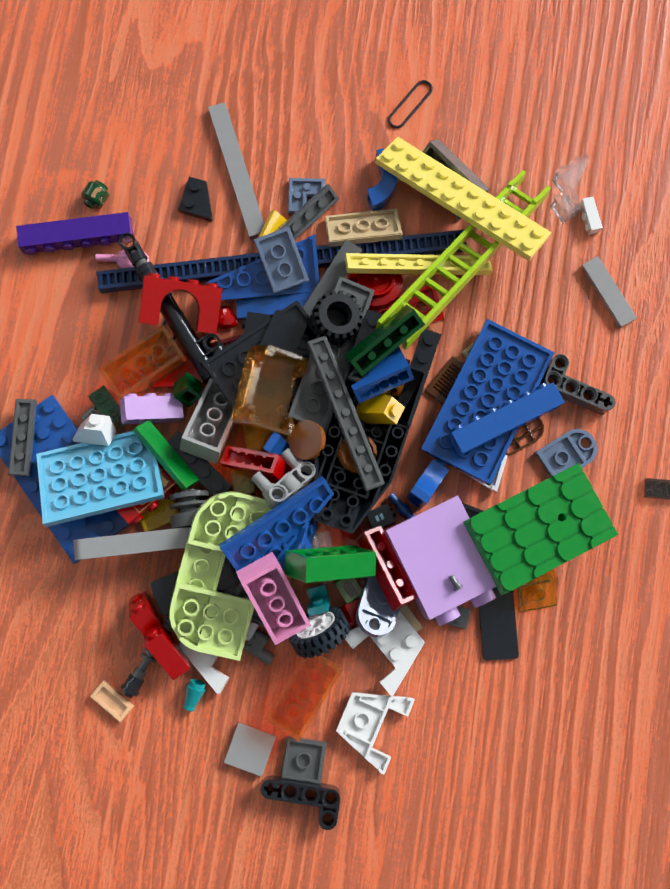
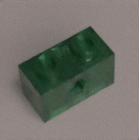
(107, 405)

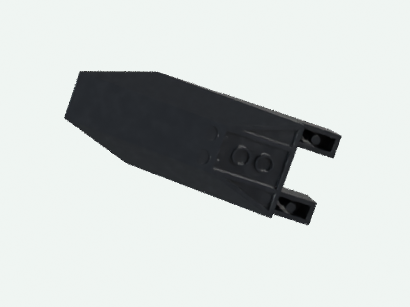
(350, 501)

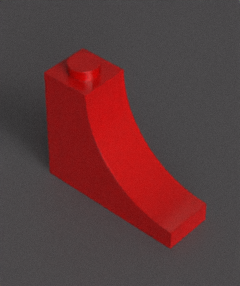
(253, 461)

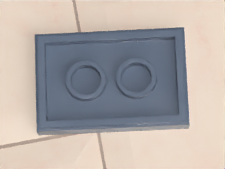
(281, 260)

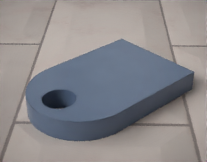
(567, 452)
(375, 607)

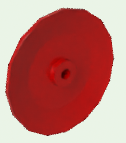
(386, 286)

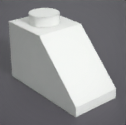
(96, 430)

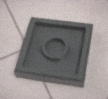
(304, 760)

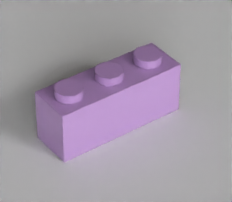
(150, 407)

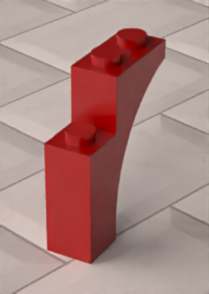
(156, 636)

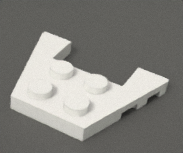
(398, 645)
(204, 663)
(363, 720)

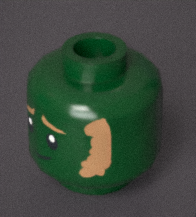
(95, 194)

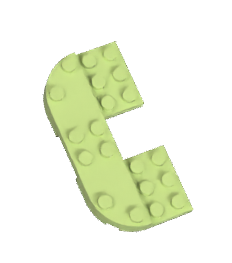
(198, 613)

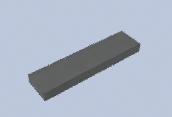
(311, 211)
(22, 437)

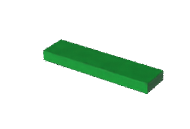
(165, 455)

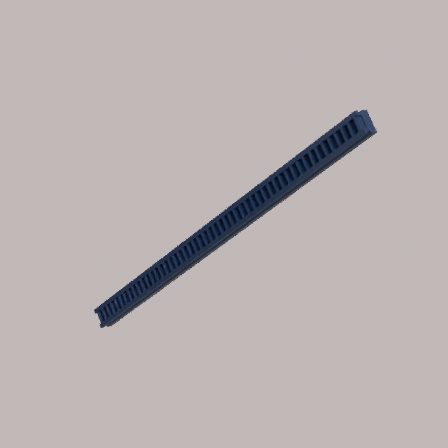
(211, 268)

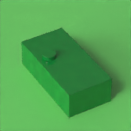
(330, 563)

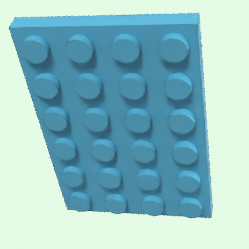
(96, 478)

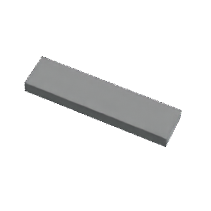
(608, 292)

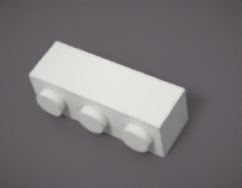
(590, 216)

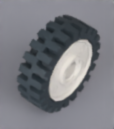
(323, 634)

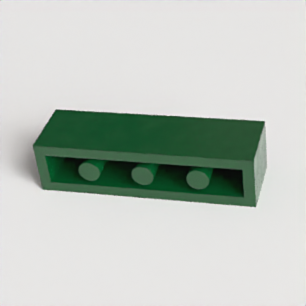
(385, 339)

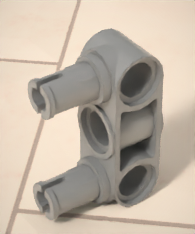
(289, 483)

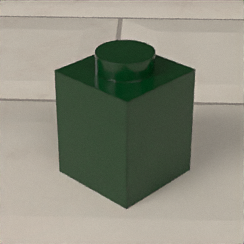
(187, 389)

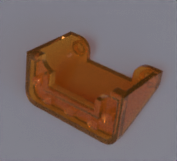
(268, 389)

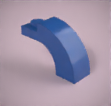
(383, 192)

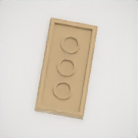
(363, 227)

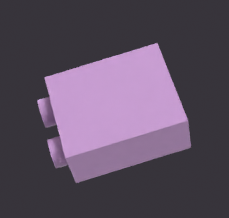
(431, 551)

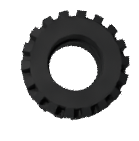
(343, 304)

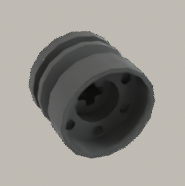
(188, 504)

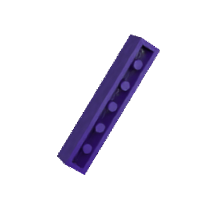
(73, 233)

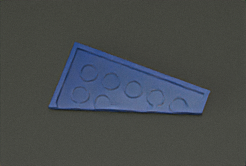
(252, 280)
(278, 527)

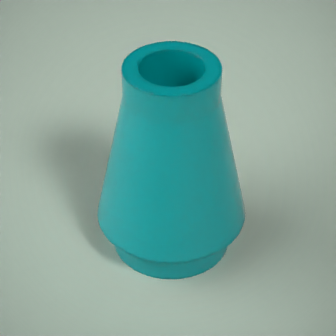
(194, 692)

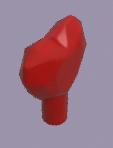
(226, 318)

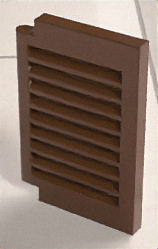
(444, 380)

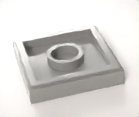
(250, 749)

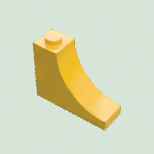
(380, 409)

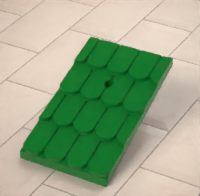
(540, 529)

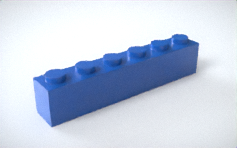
(506, 419)

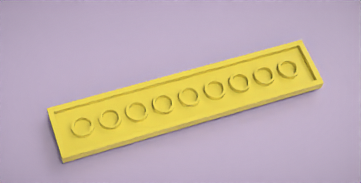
(463, 198)

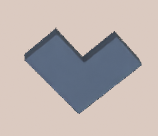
(300, 190)

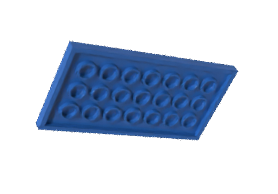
(495, 371)
(51, 432)

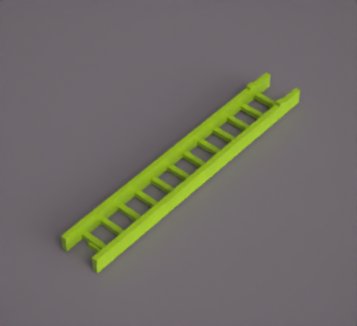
(447, 255)

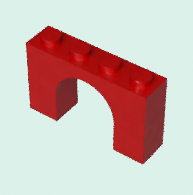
(156, 288)

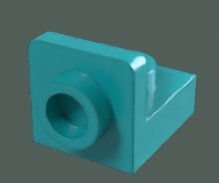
(319, 600)

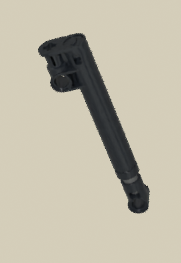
(195, 348)

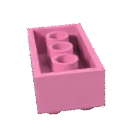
(273, 598)

